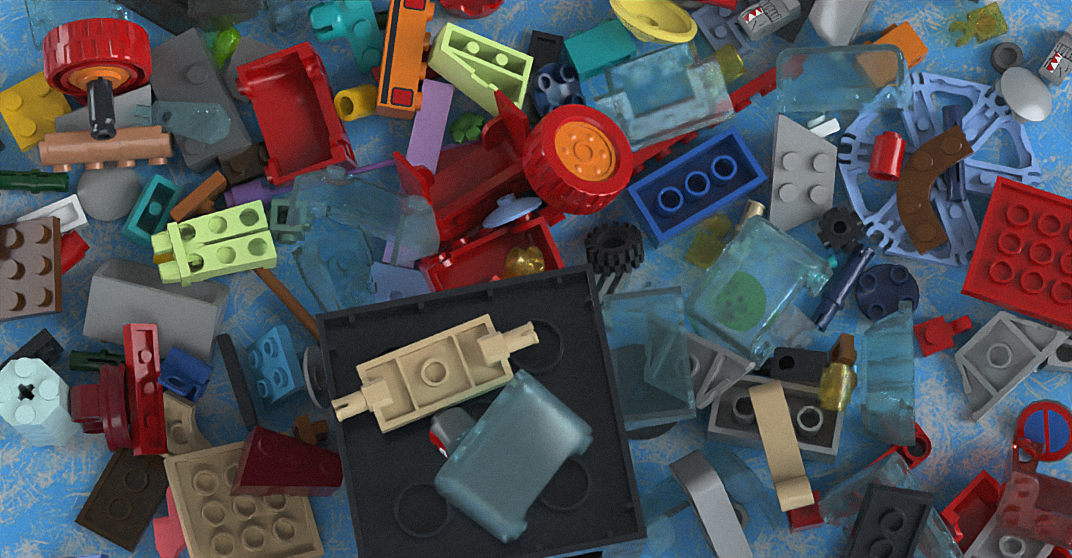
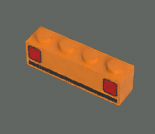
(402, 57)

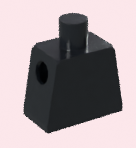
(804, 364)

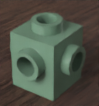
(276, 223)

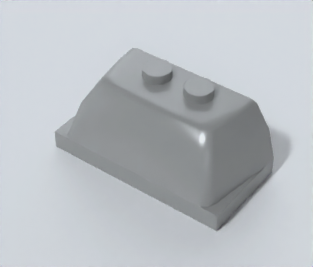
(839, 20)

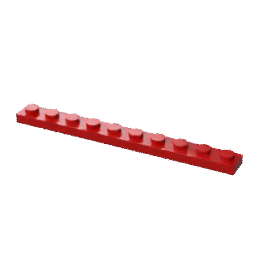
(740, 100)

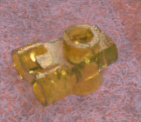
(523, 262)

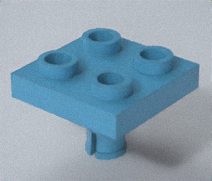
(276, 366)

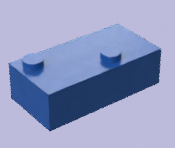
(694, 187)

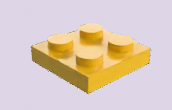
(32, 110)

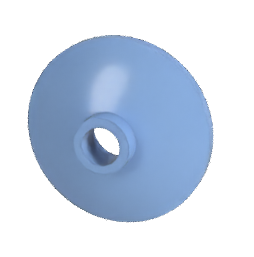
(510, 209)

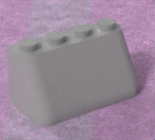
(134, 293)

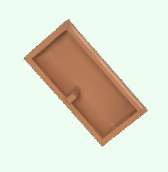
(130, 143)

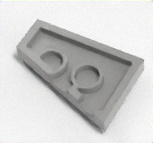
(124, 106)

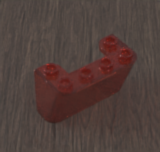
(1033, 501)

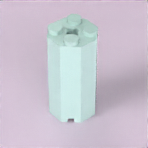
(36, 402)

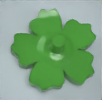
(467, 127)

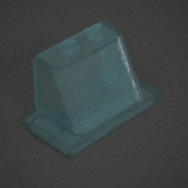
(665, 95)

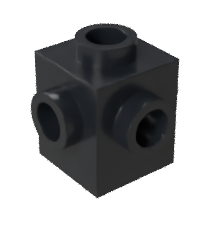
(845, 241)

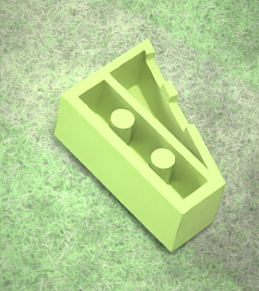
(480, 66)

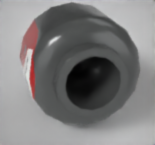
(450, 429)

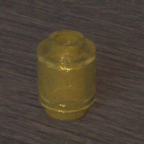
(836, 387)

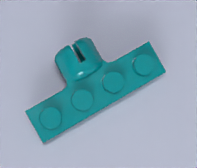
(351, 20)

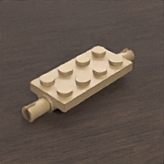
(435, 373)

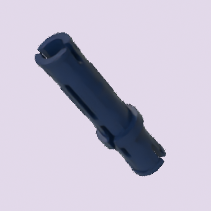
(955, 174)
(834, 298)

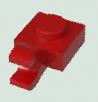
(937, 336)

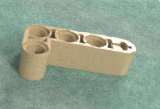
(780, 446)

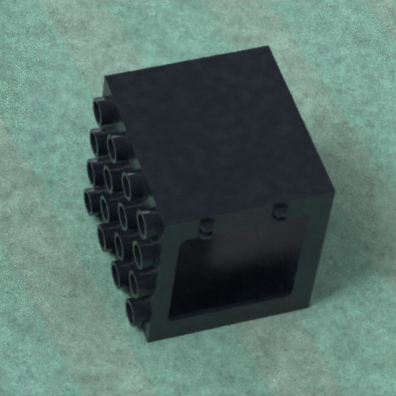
(389, 477)

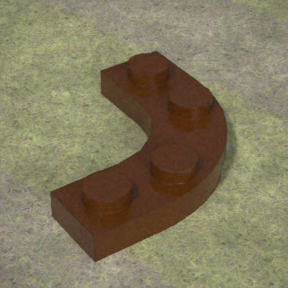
(916, 184)

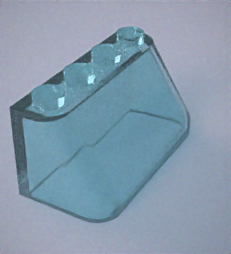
(843, 80)

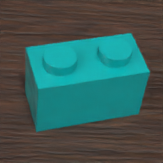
(598, 48)
(151, 210)

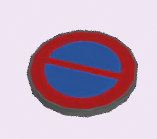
(1049, 424)

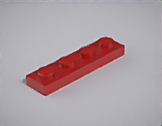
(144, 390)

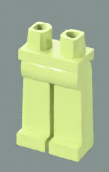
(216, 245)

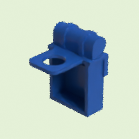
(184, 374)

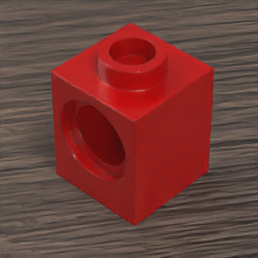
(805, 517)

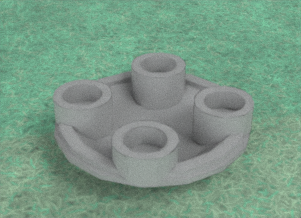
(1025, 95)
(108, 192)

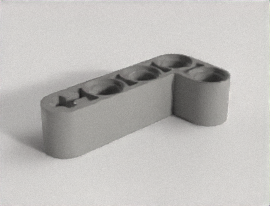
(711, 506)

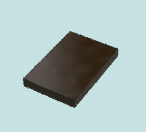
(125, 498)

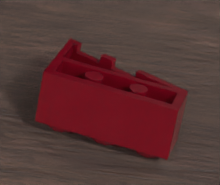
(285, 467)

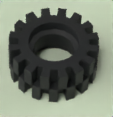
(614, 248)

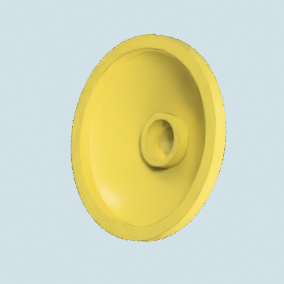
(655, 20)

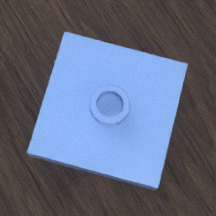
(397, 282)

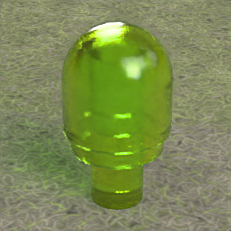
(225, 44)

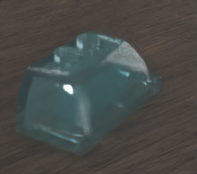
(888, 378)

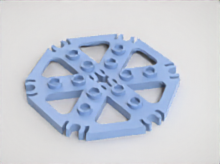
(980, 176)

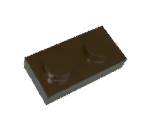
(244, 164)

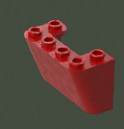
(484, 254)

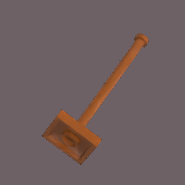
(201, 203)

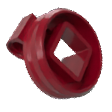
(105, 407)

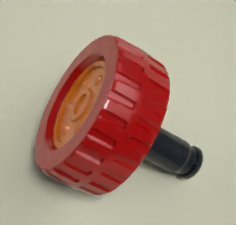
(96, 62)
(577, 160)

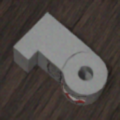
(768, 17)
(1059, 60)

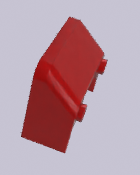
(472, 185)

